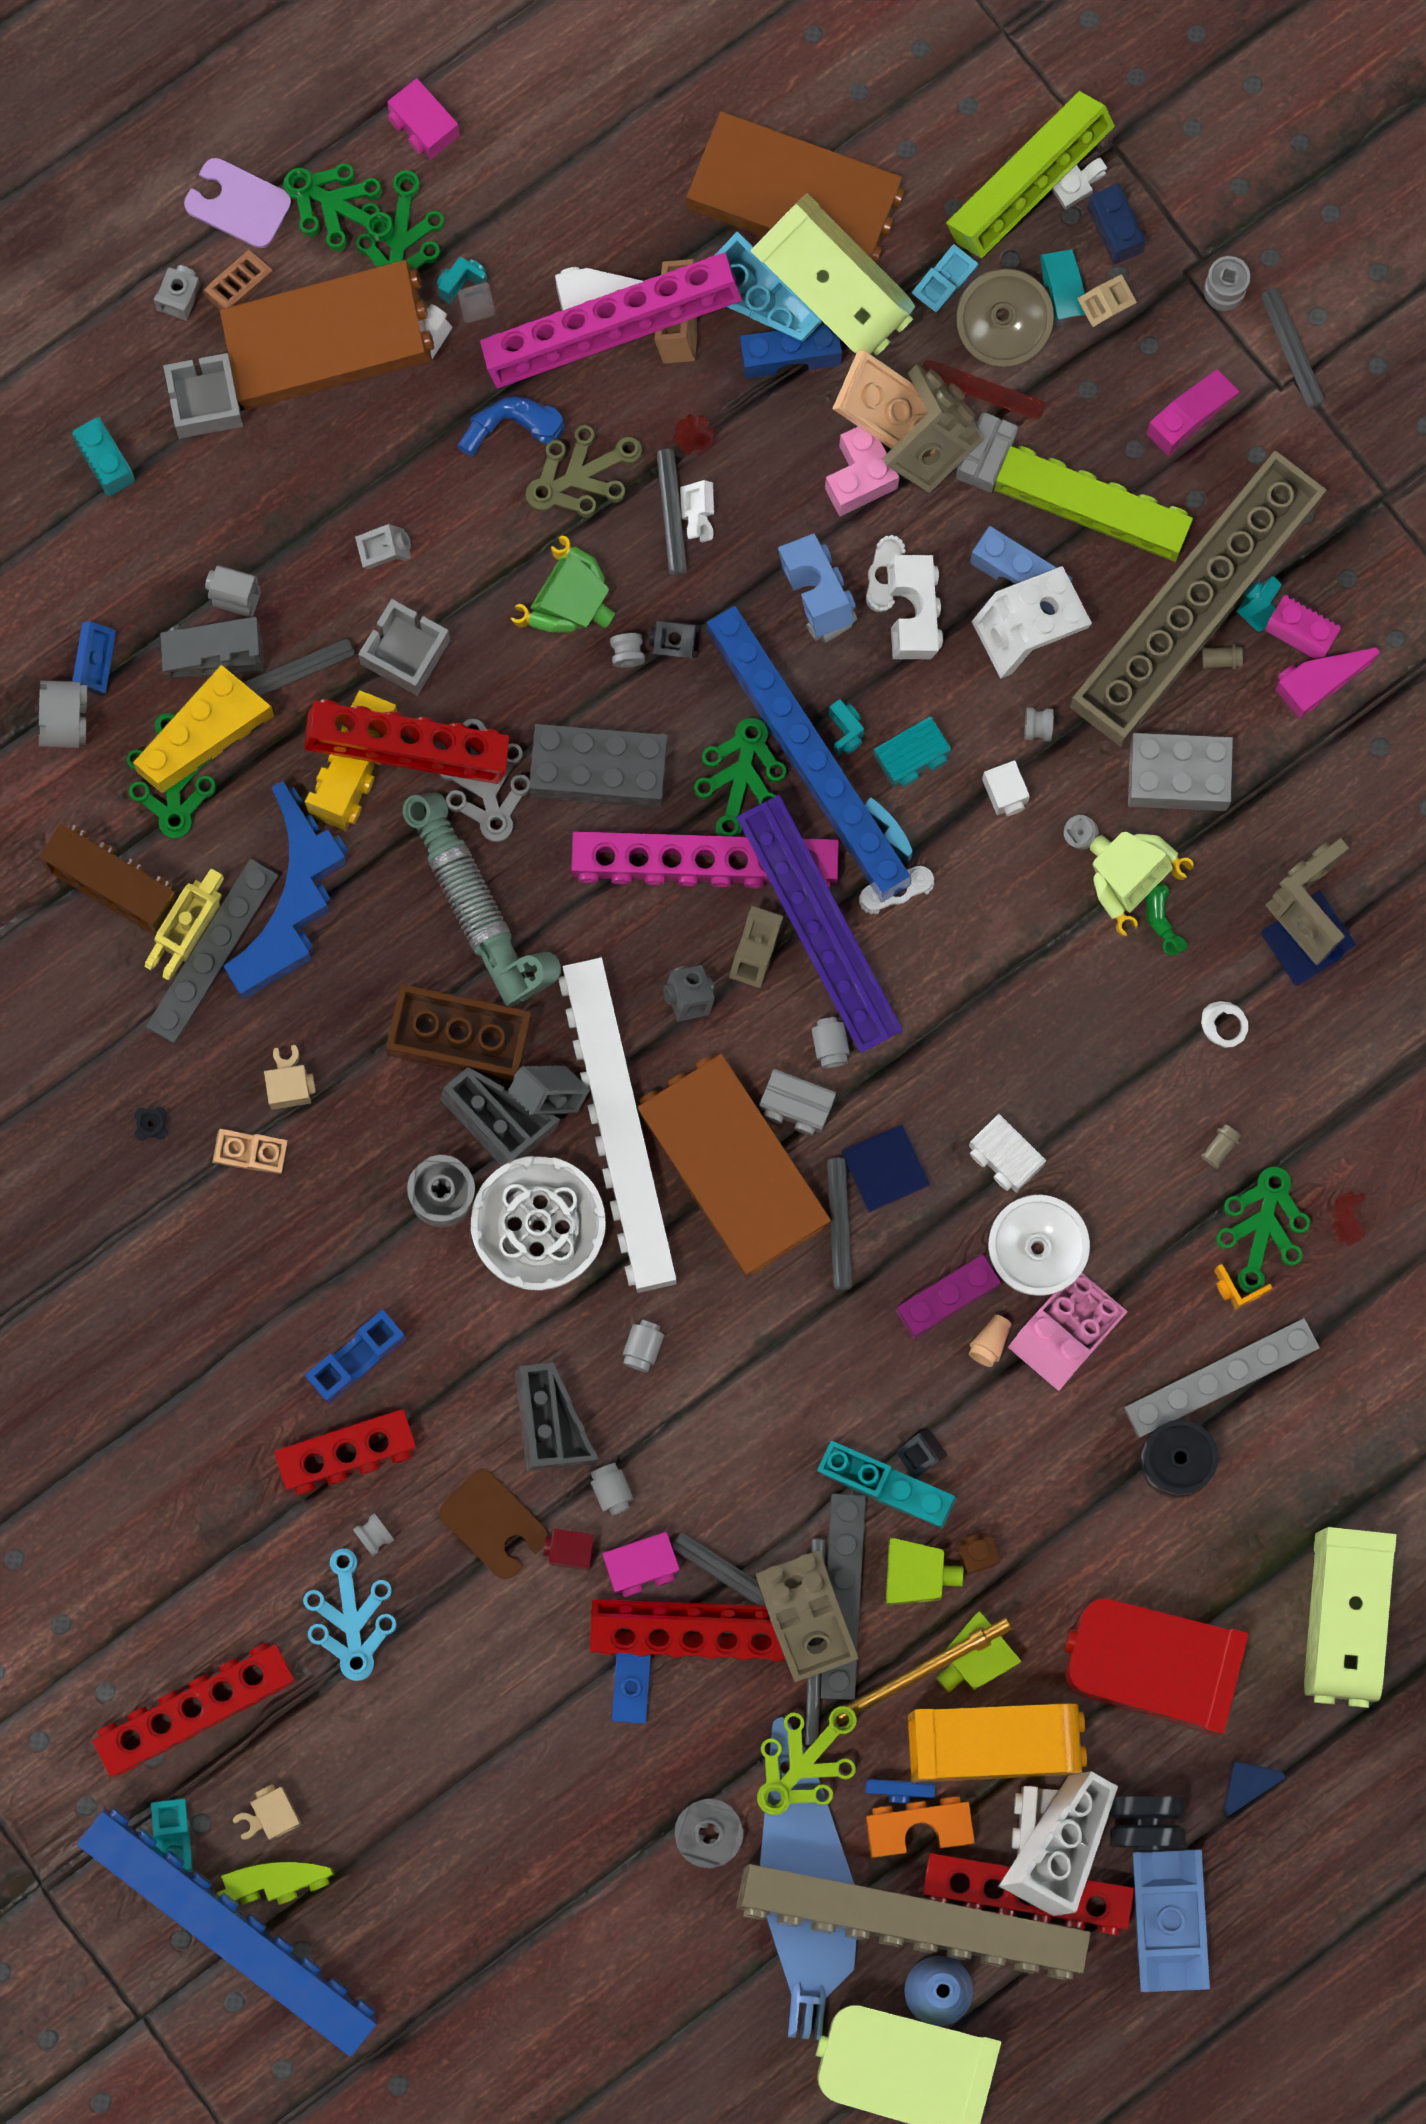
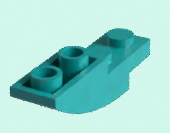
(886, 1485)

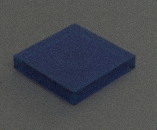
(885, 1168)

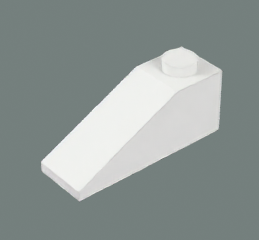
(586, 284)

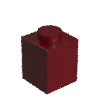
(569, 1549)

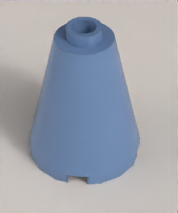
(922, 1986)

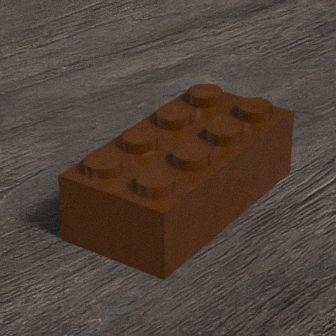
(107, 878)
(458, 1033)

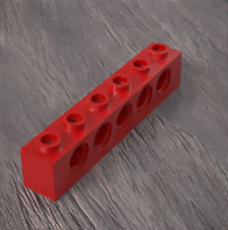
(390, 749)
(677, 1620)
(275, 1678)
(941, 1868)

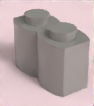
(233, 590)

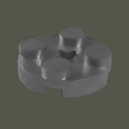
(698, 1816)

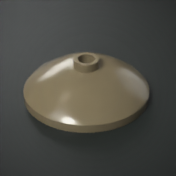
(1016, 335)

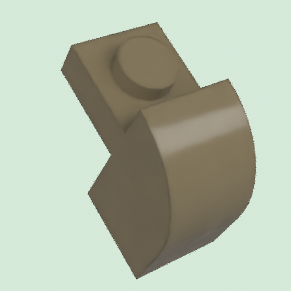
(756, 947)

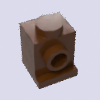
(977, 1553)

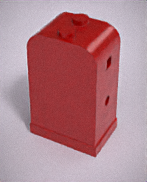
(1155, 1664)

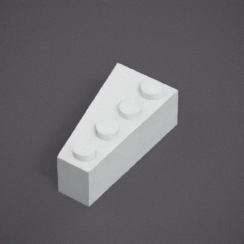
(1063, 1846)

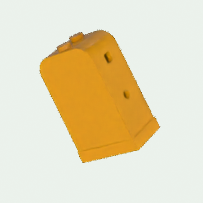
(996, 1742)

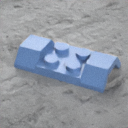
(1170, 1921)

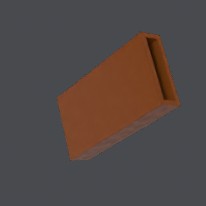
(759, 174)
(327, 335)
(732, 1165)

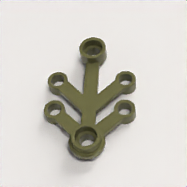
(580, 475)

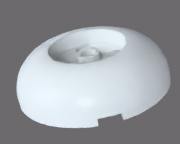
(511, 1194)

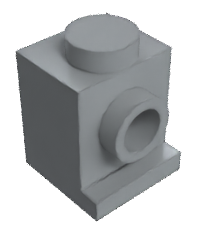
(178, 302)

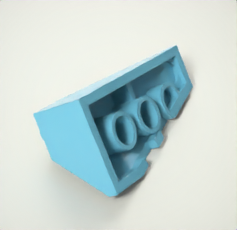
(765, 294)

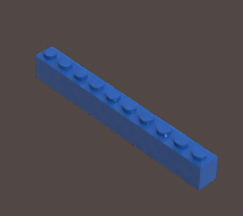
(808, 754)
(228, 1931)

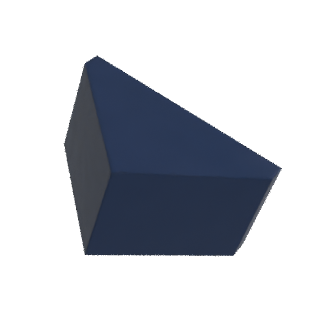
(1247, 1783)

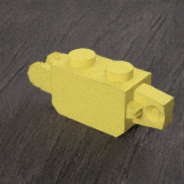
(186, 922)

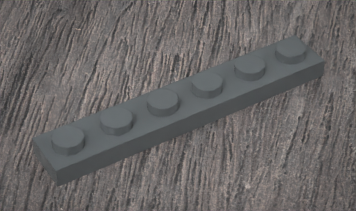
(212, 952)
(845, 1576)

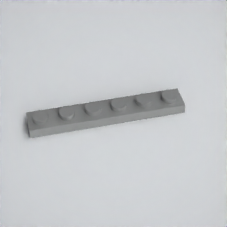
(1221, 1378)

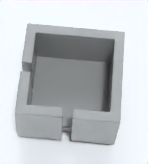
(205, 401)
(405, 652)

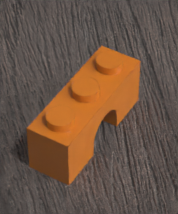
(949, 1821)

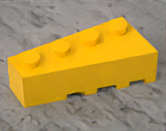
(201, 730)
(346, 779)

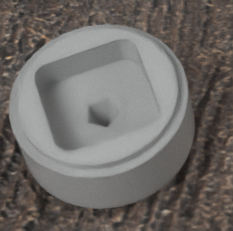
(1080, 832)

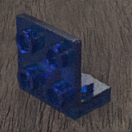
(1293, 958)

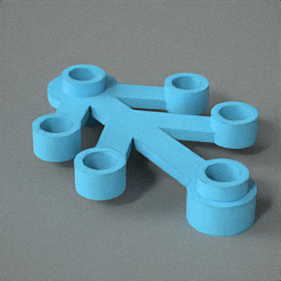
(351, 1621)

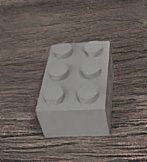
(1180, 772)

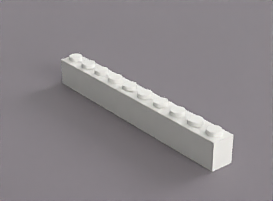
(619, 1126)

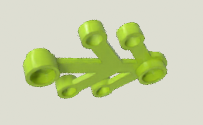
(803, 1764)

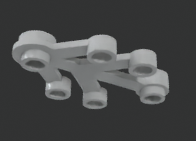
(488, 793)

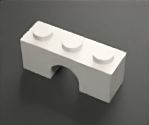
(916, 580)

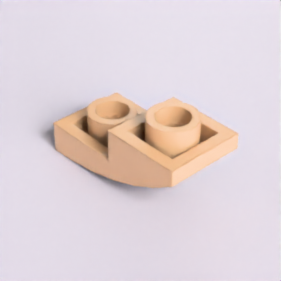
(249, 1151)

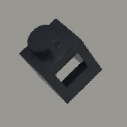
(661, 639)

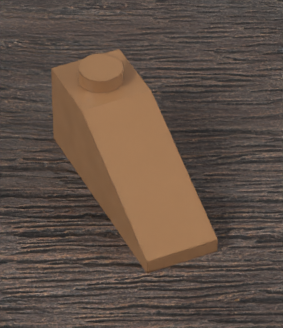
(680, 340)

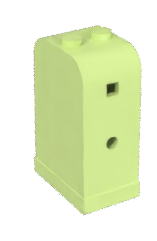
(835, 277)
(1349, 1616)
(905, 2068)

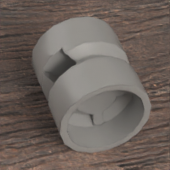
(1226, 283)

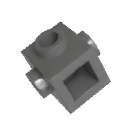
(689, 992)

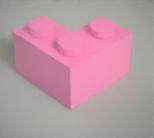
(866, 475)

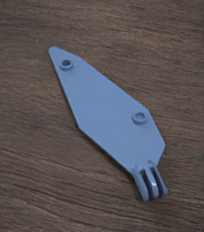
(806, 1844)

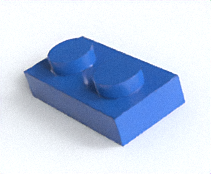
(94, 656)

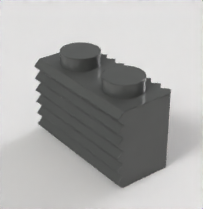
(548, 1090)

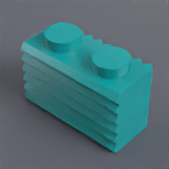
(103, 456)
(912, 753)

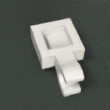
(1076, 183)
(695, 507)

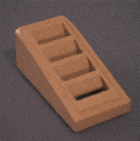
(212, 291)

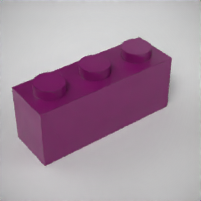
(948, 1297)

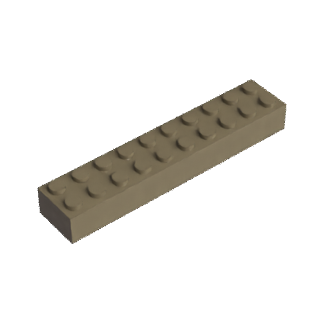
(1197, 598)
(912, 1920)

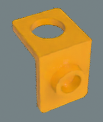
(1229, 1291)

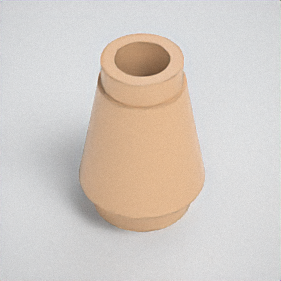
(990, 1341)

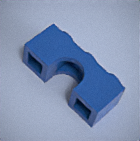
(768, 351)
(348, 1365)

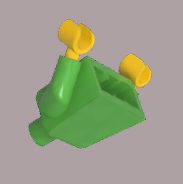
(570, 594)

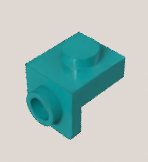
(454, 279)
(1256, 606)
(847, 720)

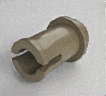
(1222, 657)
(1221, 1146)

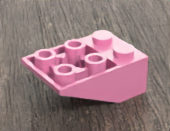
(1067, 1330)

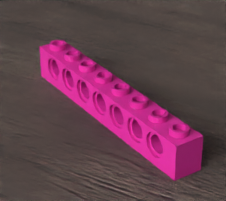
(610, 320)
(688, 848)

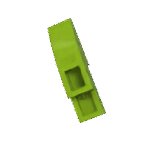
(277, 1880)

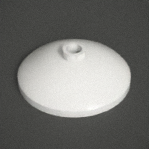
(1045, 1222)

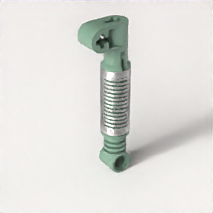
(487, 933)

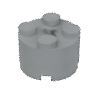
(60, 714)
(428, 1177)

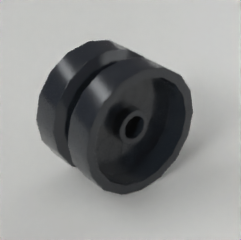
(1195, 1447)
(1147, 1822)

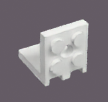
(1015, 624)

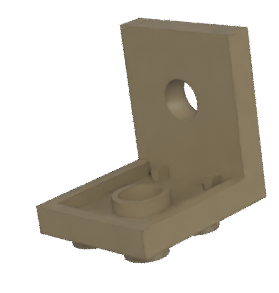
(945, 428)
(1297, 909)
(806, 1614)

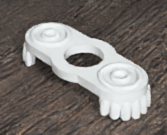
(877, 593)
(920, 881)

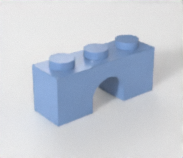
(1005, 558)
(809, 565)

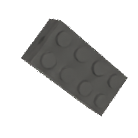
(598, 766)

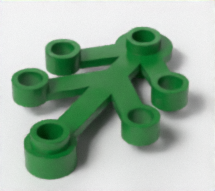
(335, 202)
(401, 239)
(740, 772)
(174, 806)
(1264, 1224)

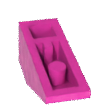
(1191, 412)
(1319, 679)

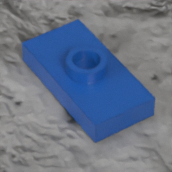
(631, 1688)
(900, 1791)

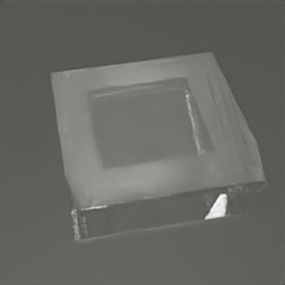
(476, 302)

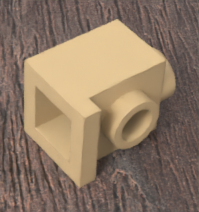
(1107, 300)

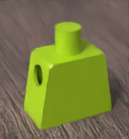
(917, 1573)
(978, 1666)

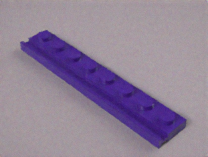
(819, 923)

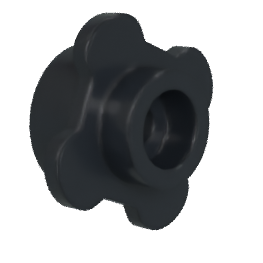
(142, 1118)

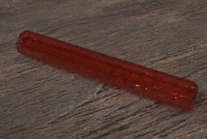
(988, 391)

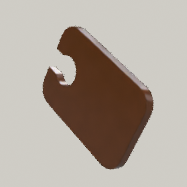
(486, 1517)

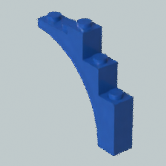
(279, 946)

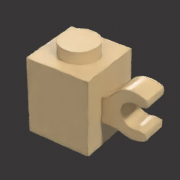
(288, 1084)
(273, 1813)

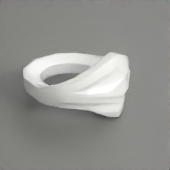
(1210, 1014)

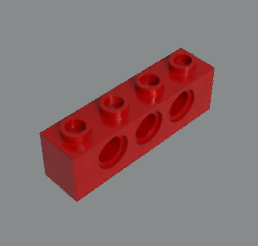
(293, 1458)

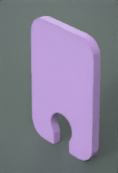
(244, 209)

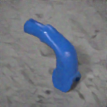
(542, 421)

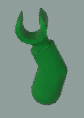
(1156, 918)

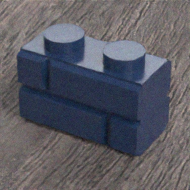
(1116, 224)

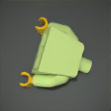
(1130, 870)

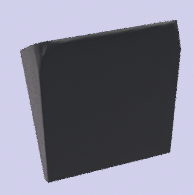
(921, 1453)

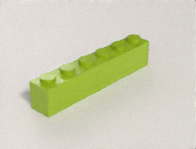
(1030, 174)
(1093, 503)

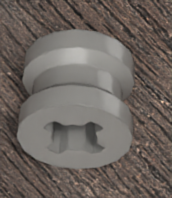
(627, 650)
(1038, 724)
(373, 1534)

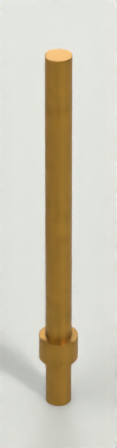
(978, 1639)

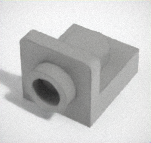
(383, 546)

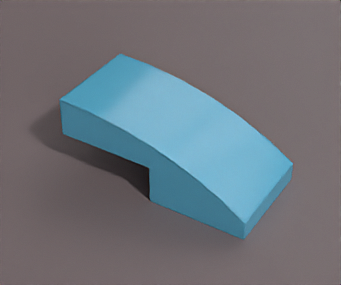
(945, 279)
(893, 831)

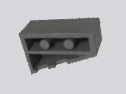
(205, 648)
(496, 1117)
(548, 1421)

